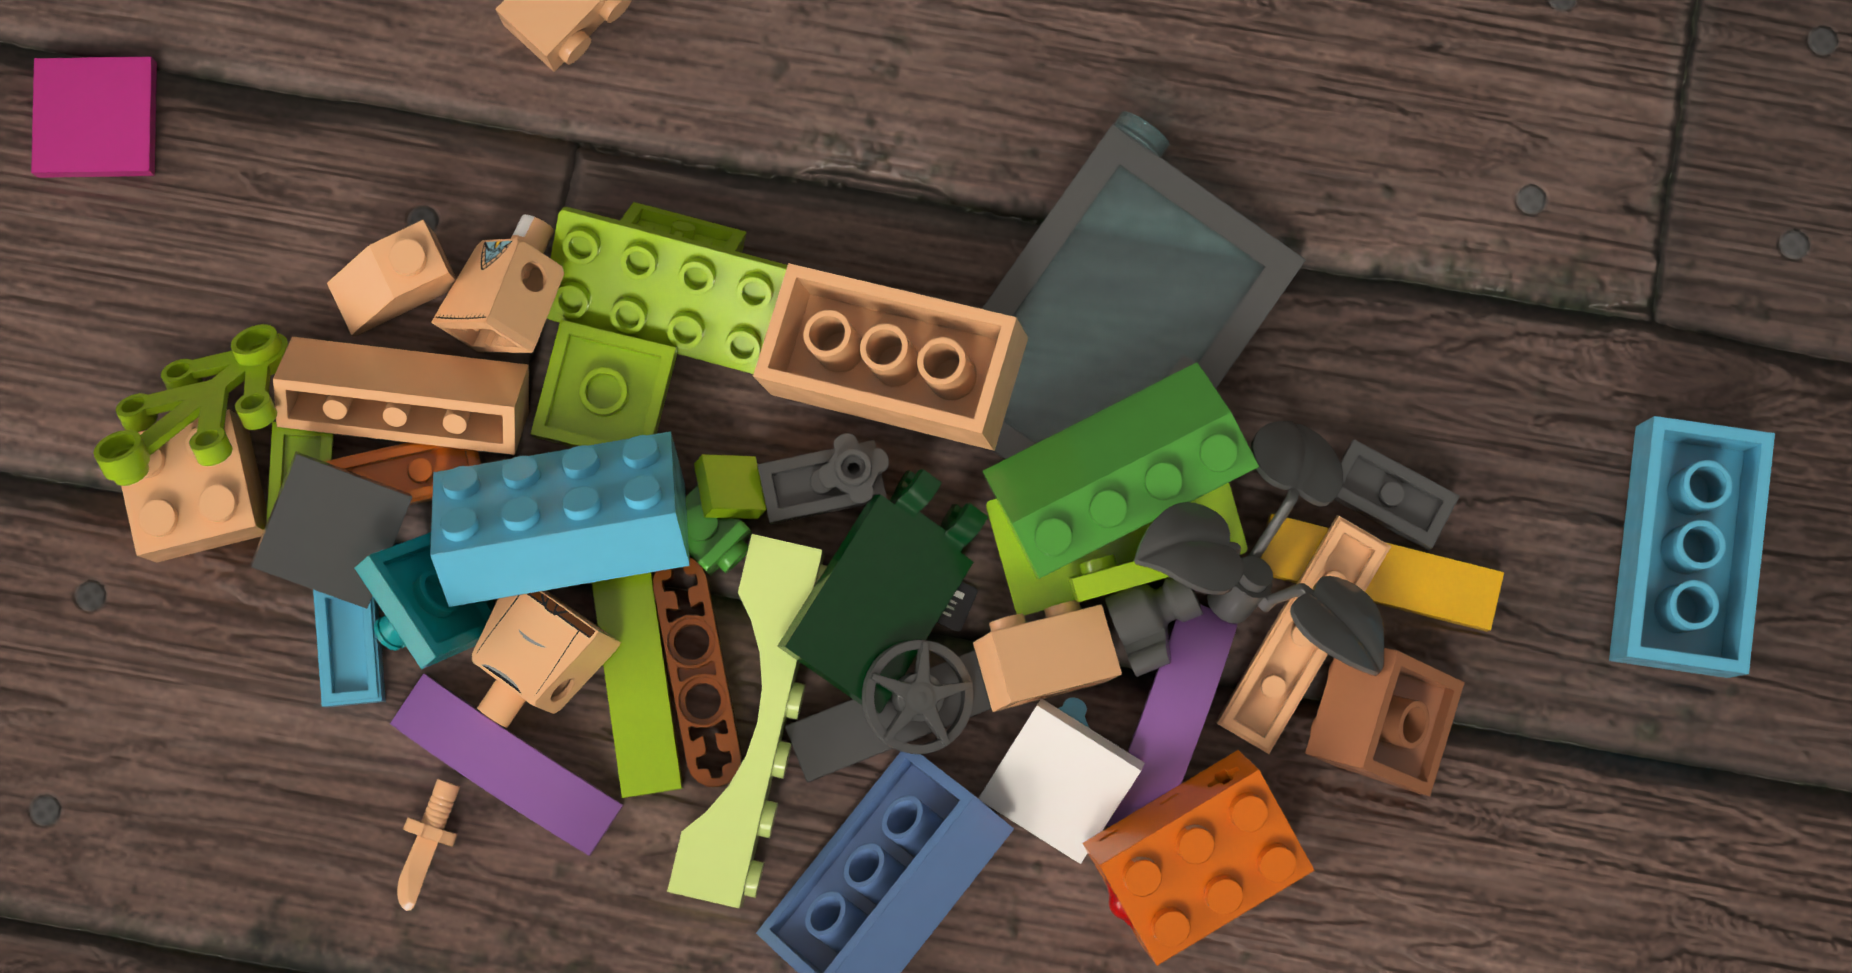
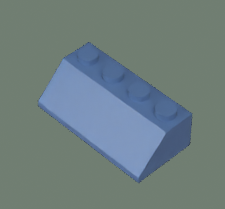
(886, 874)

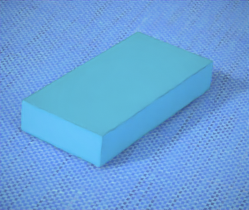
(348, 652)

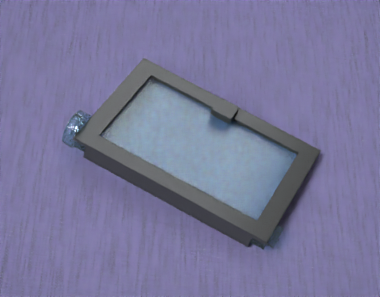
(1131, 286)

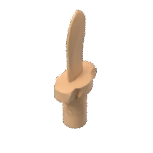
(429, 833)

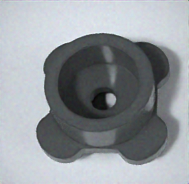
(859, 484)

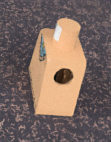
(504, 292)

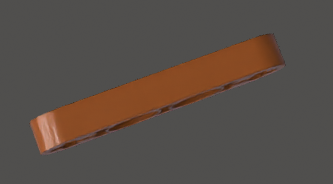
(687, 674)

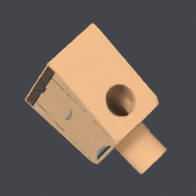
(537, 654)

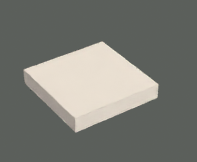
(1061, 780)

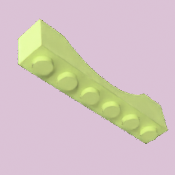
(720, 846)

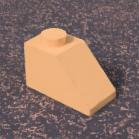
(392, 278)

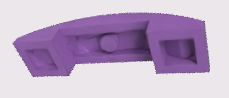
(1177, 708)
(506, 765)

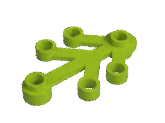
(253, 359)

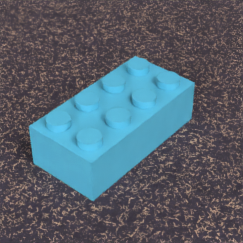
(559, 519)
(1692, 547)

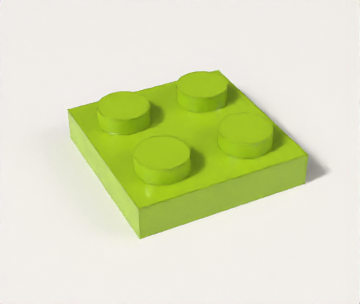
(602, 387)

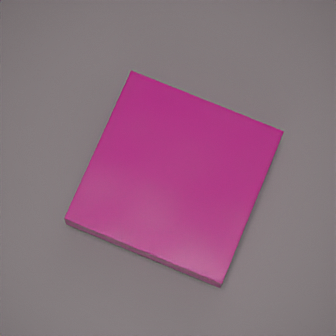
(94, 117)

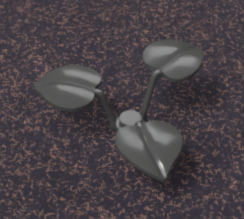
(1196, 550)

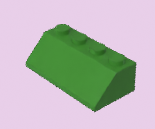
(1119, 469)

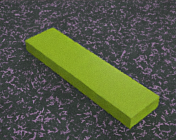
(638, 687)

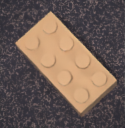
(891, 356)

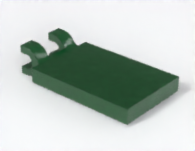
(883, 587)

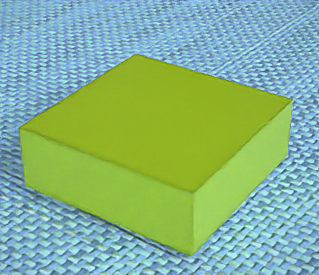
(730, 486)

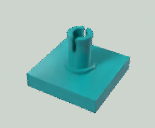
(415, 604)

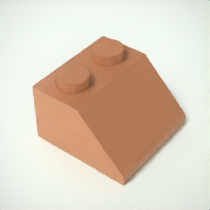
(1386, 723)

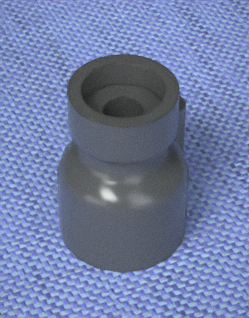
(1143, 618)

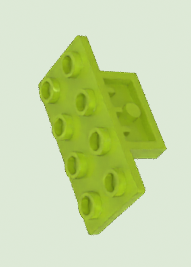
(666, 282)
(1096, 573)

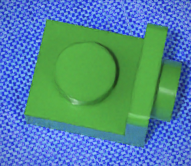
(714, 541)

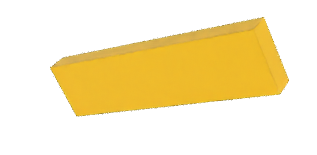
(1404, 580)

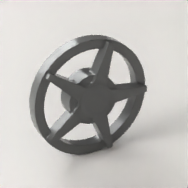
(918, 696)

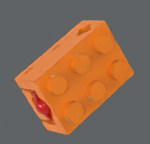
(1198, 857)

